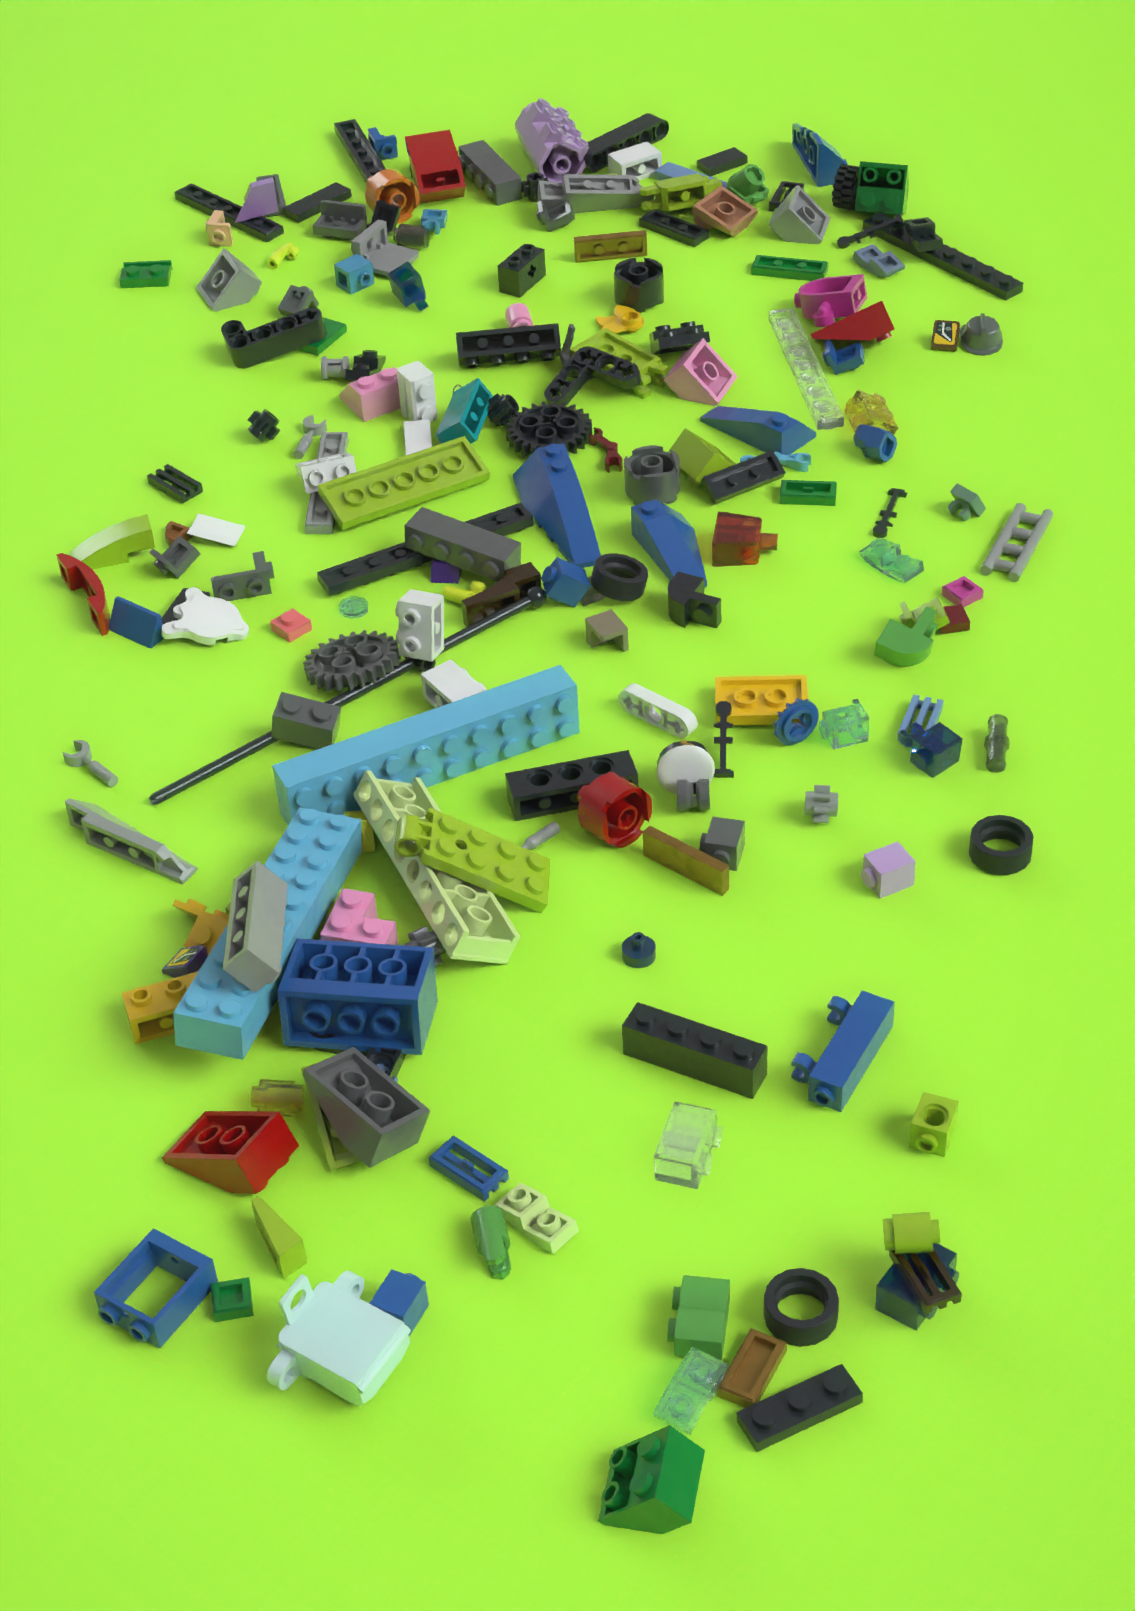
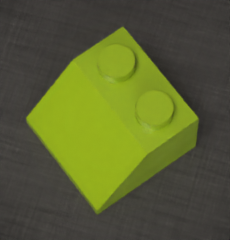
(698, 457)

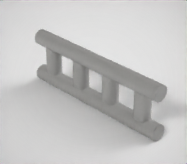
(1024, 552)

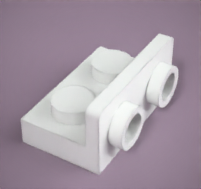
(324, 470)

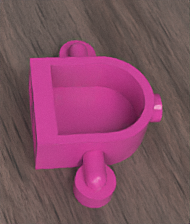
(831, 298)

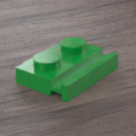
(146, 274)

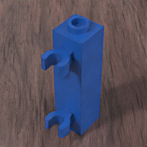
(850, 1050)

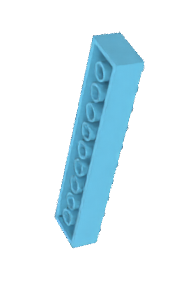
(434, 743)
(314, 862)

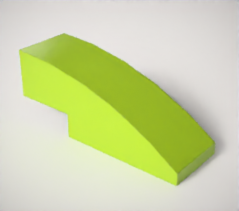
(115, 542)

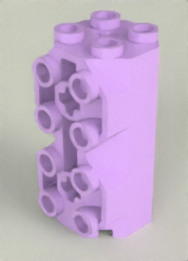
(551, 140)

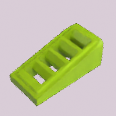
(281, 1240)

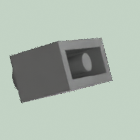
(305, 721)

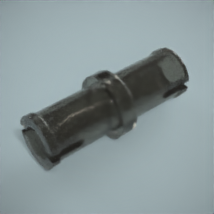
(996, 743)

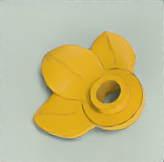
(624, 319)

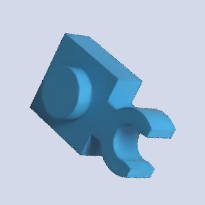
(434, 219)

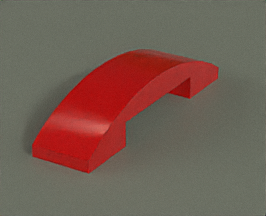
(79, 575)

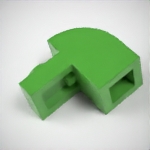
(904, 645)

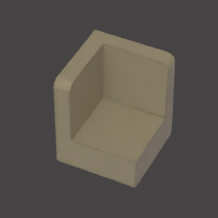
(606, 628)

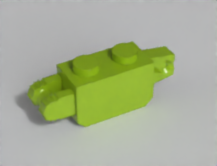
(678, 192)

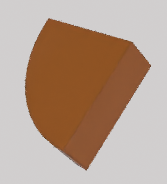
(174, 530)

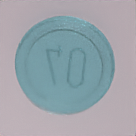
(353, 607)

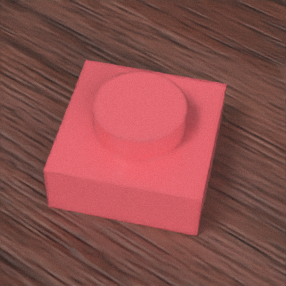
(291, 625)

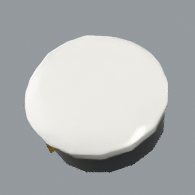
(684, 761)

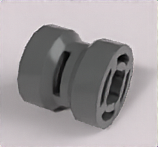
(685, 796)

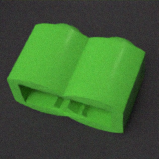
(701, 1315)

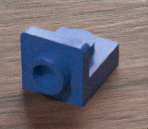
(383, 145)

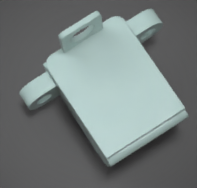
(337, 1340)

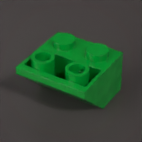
(882, 188)
(652, 1483)

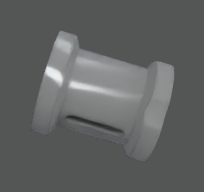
(334, 367)

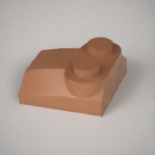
(724, 212)

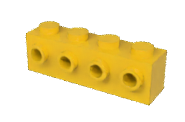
(153, 1005)

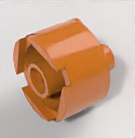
(395, 189)

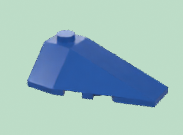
(760, 428)

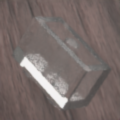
(687, 1145)

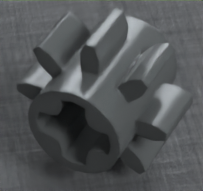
(424, 938)

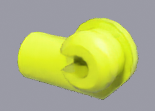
(279, 254)
(456, 595)

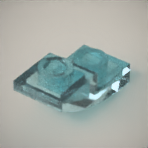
(887, 559)
(690, 1390)

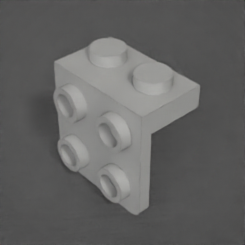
(374, 246)

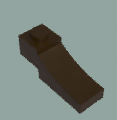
(501, 594)

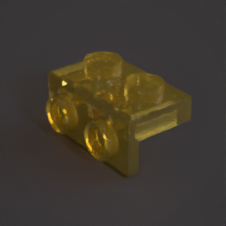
(869, 410)

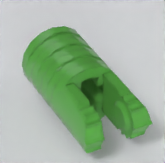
(492, 1239)

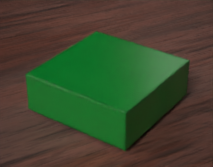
(232, 1299)

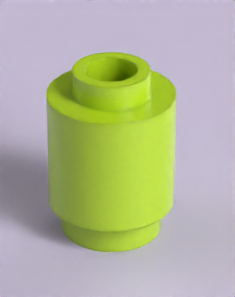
(911, 1232)

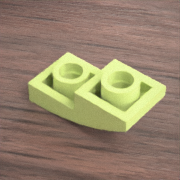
(534, 1218)

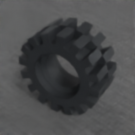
(845, 187)

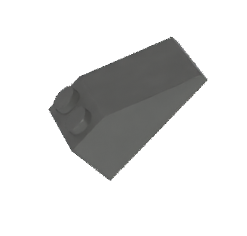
(366, 1106)

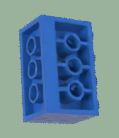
(358, 991)

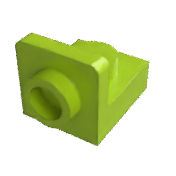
(910, 617)

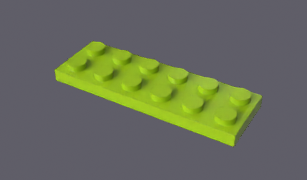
(403, 482)

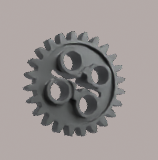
(351, 660)

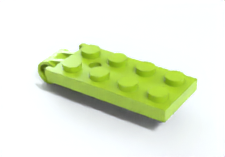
(479, 860)

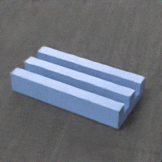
(924, 707)

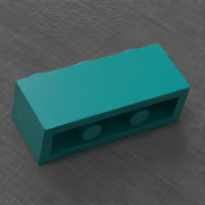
(465, 413)

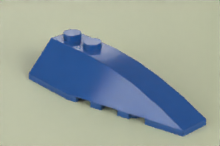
(556, 501)

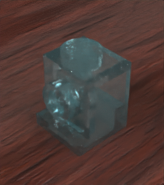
(845, 725)

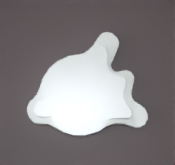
(205, 620)

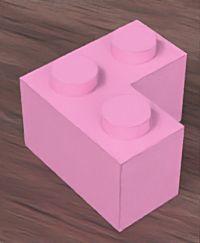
(356, 920)

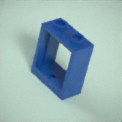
(173, 1257)

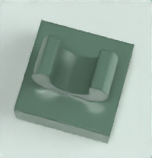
(965, 500)

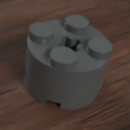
(652, 475)

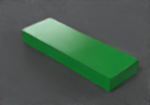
(789, 268)

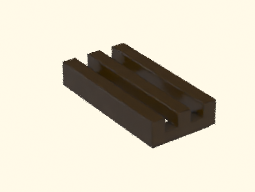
(937, 1298)

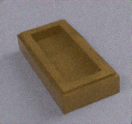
(752, 1369)

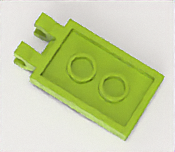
(648, 363)

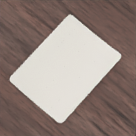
(216, 529)

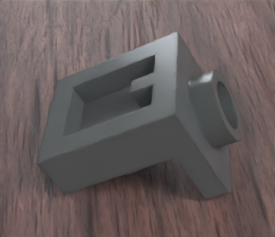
(297, 299)

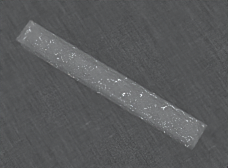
(806, 369)

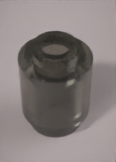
(412, 236)

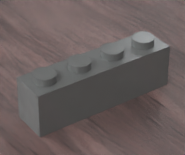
(490, 172)
(461, 544)

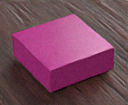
(962, 591)

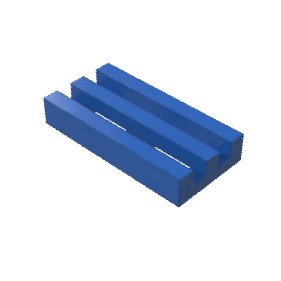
(463, 1172)

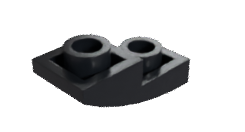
(365, 365)

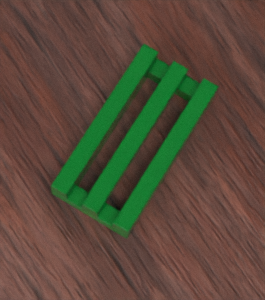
(808, 492)

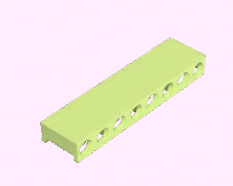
(461, 914)

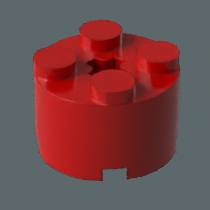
(613, 809)

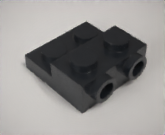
(670, 340)

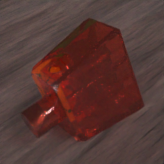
(740, 540)

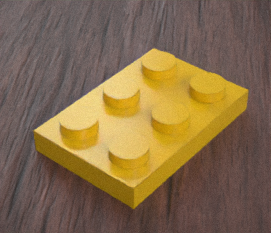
(759, 698)

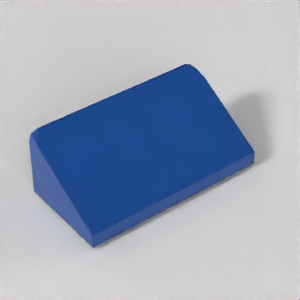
(136, 623)

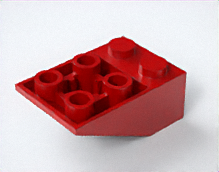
(435, 166)

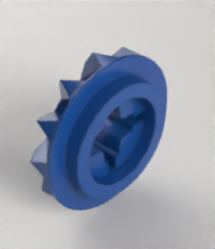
(793, 732)

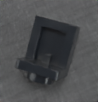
(386, 212)

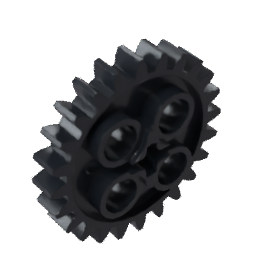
(548, 426)

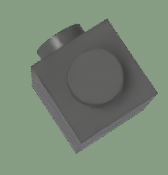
(724, 841)

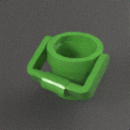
(747, 183)

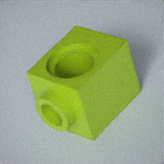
(933, 1124)

